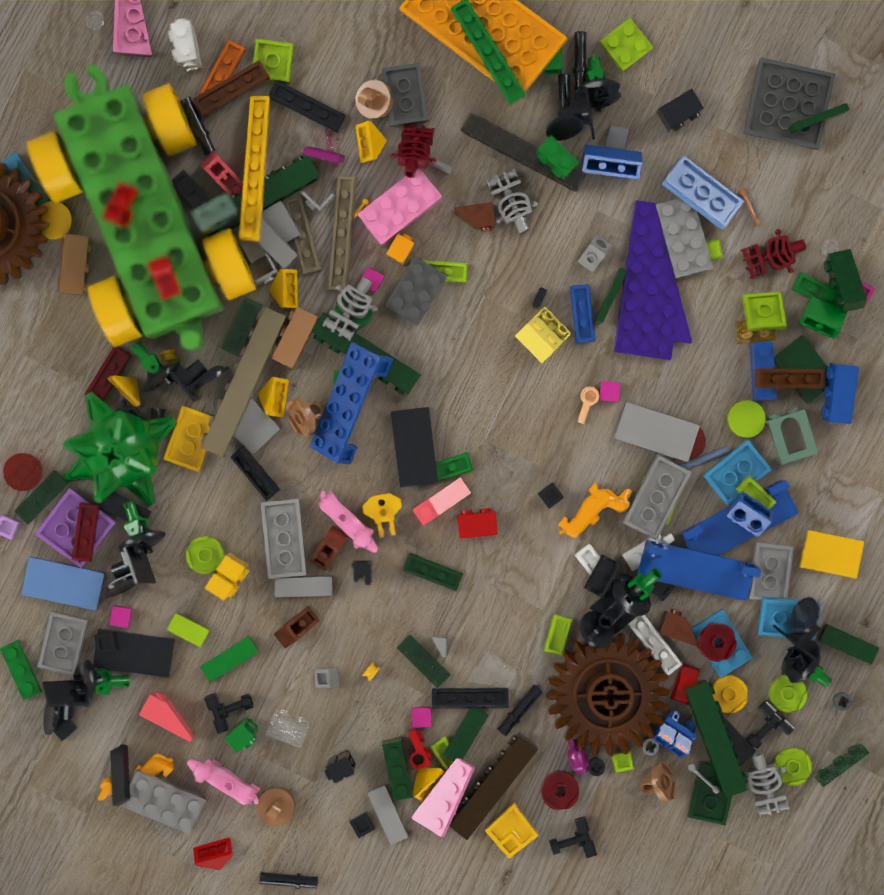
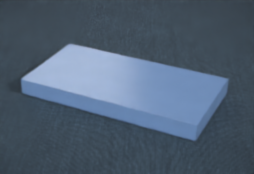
(702, 192)
(63, 583)

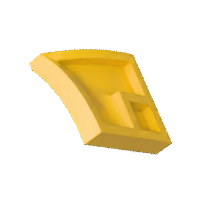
(511, 830)

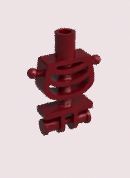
(415, 149)
(786, 251)

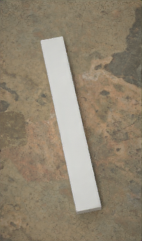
(640, 625)

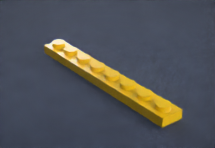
(255, 168)

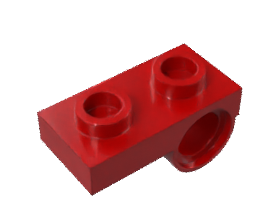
(119, 205)
(165, 277)
(417, 739)

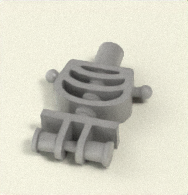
(519, 218)
(357, 296)
(760, 777)

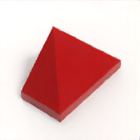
(214, 854)

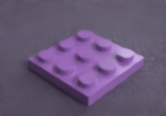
(60, 526)

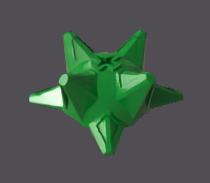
(117, 451)

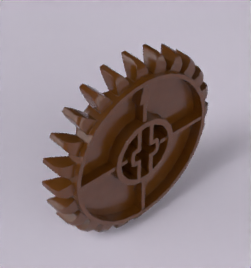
(19, 224)
(578, 692)

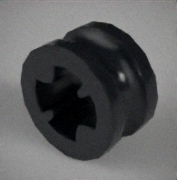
(601, 769)

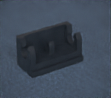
(362, 568)
(602, 576)

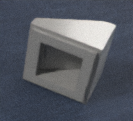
(616, 137)
(441, 643)
(326, 677)

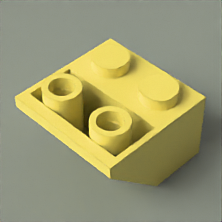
(543, 334)

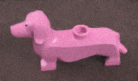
(347, 522)
(224, 780)

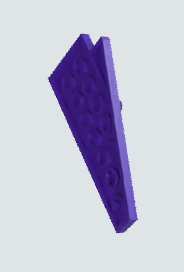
(650, 300)

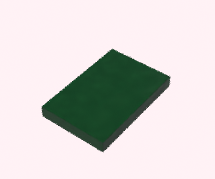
(801, 356)
(706, 804)

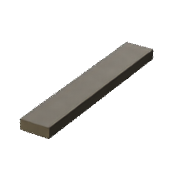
(342, 232)

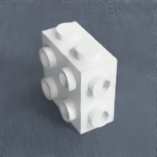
(186, 46)

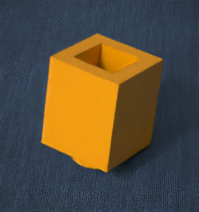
(401, 248)

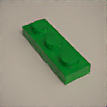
(21, 669)

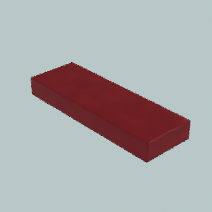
(112, 366)
(85, 532)

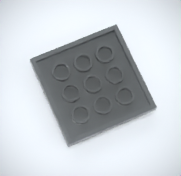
(784, 96)

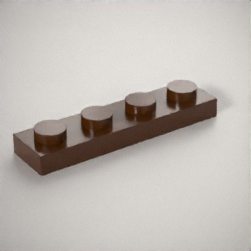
(231, 88)
(789, 378)

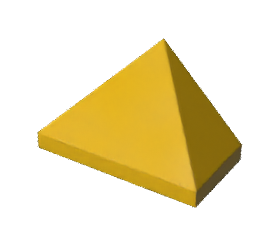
(369, 141)
(285, 288)
(127, 387)
(274, 396)
(425, 781)

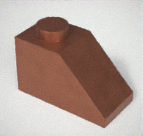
(477, 216)
(329, 547)
(296, 627)
(676, 627)

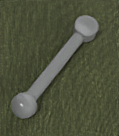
(691, 767)

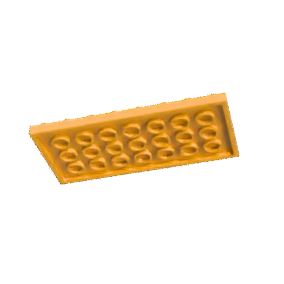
(519, 33)

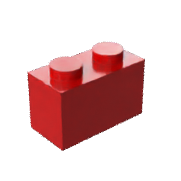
(477, 524)

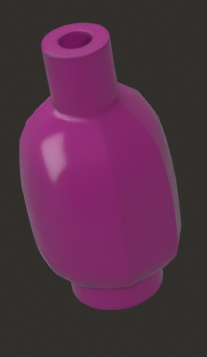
(577, 758)

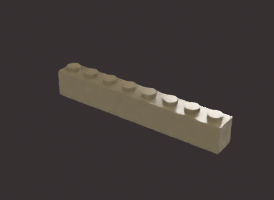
(244, 382)

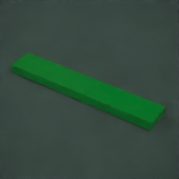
(488, 52)

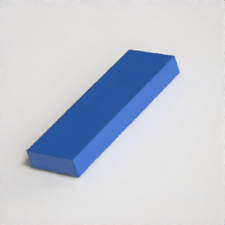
(582, 313)

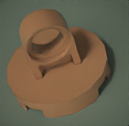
(374, 99)
(301, 416)
(661, 782)
(275, 806)

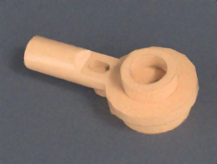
(589, 397)

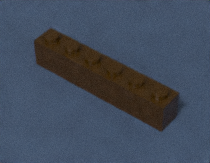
(493, 785)

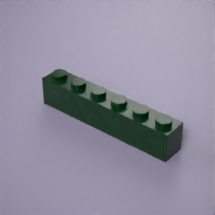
(280, 186)
(399, 374)
(715, 738)

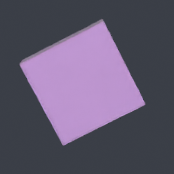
(8, 527)

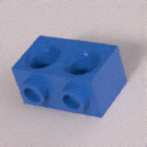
(752, 511)

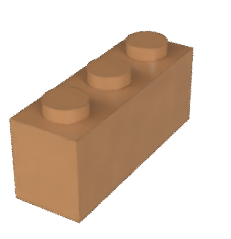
(73, 264)
(294, 337)

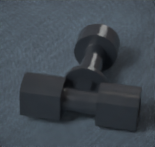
(221, 711)
(773, 720)
(581, 838)

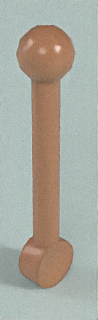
(743, 192)

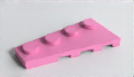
(130, 29)
(442, 802)

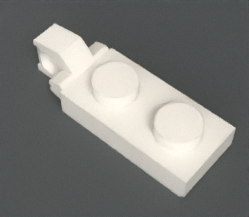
(634, 555)

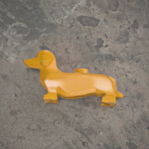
(592, 507)
(152, 766)

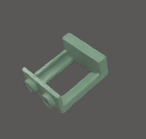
(218, 210)
(775, 429)

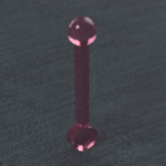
(334, 164)

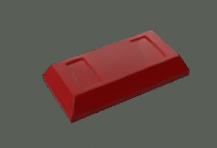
(686, 676)

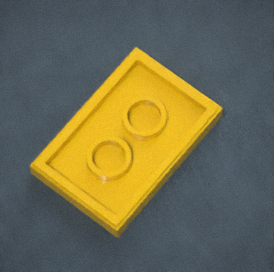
(185, 440)
(831, 554)

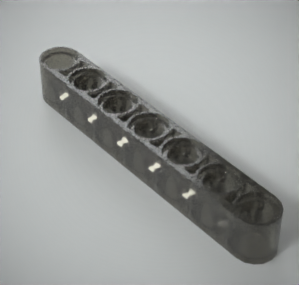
(516, 149)

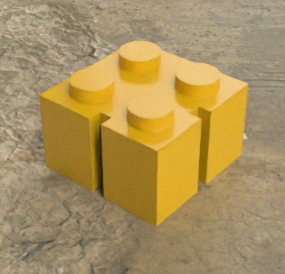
(229, 574)

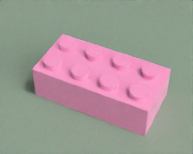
(399, 207)

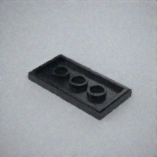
(414, 447)
(137, 654)

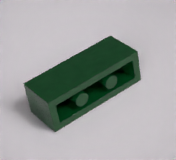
(845, 280)
(397, 768)

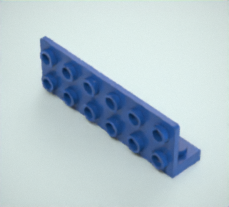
(346, 403)
(720, 534)
(699, 570)

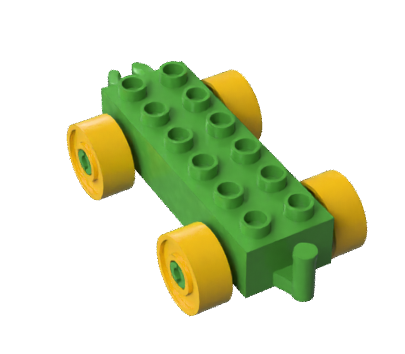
(113, 143)

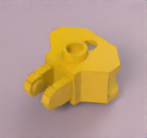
(383, 513)

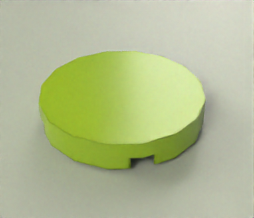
(746, 418)
(204, 554)
(786, 695)
(797, 765)

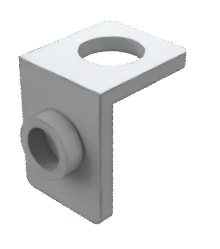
(312, 205)
(594, 253)
(270, 276)

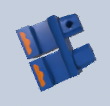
(674, 735)

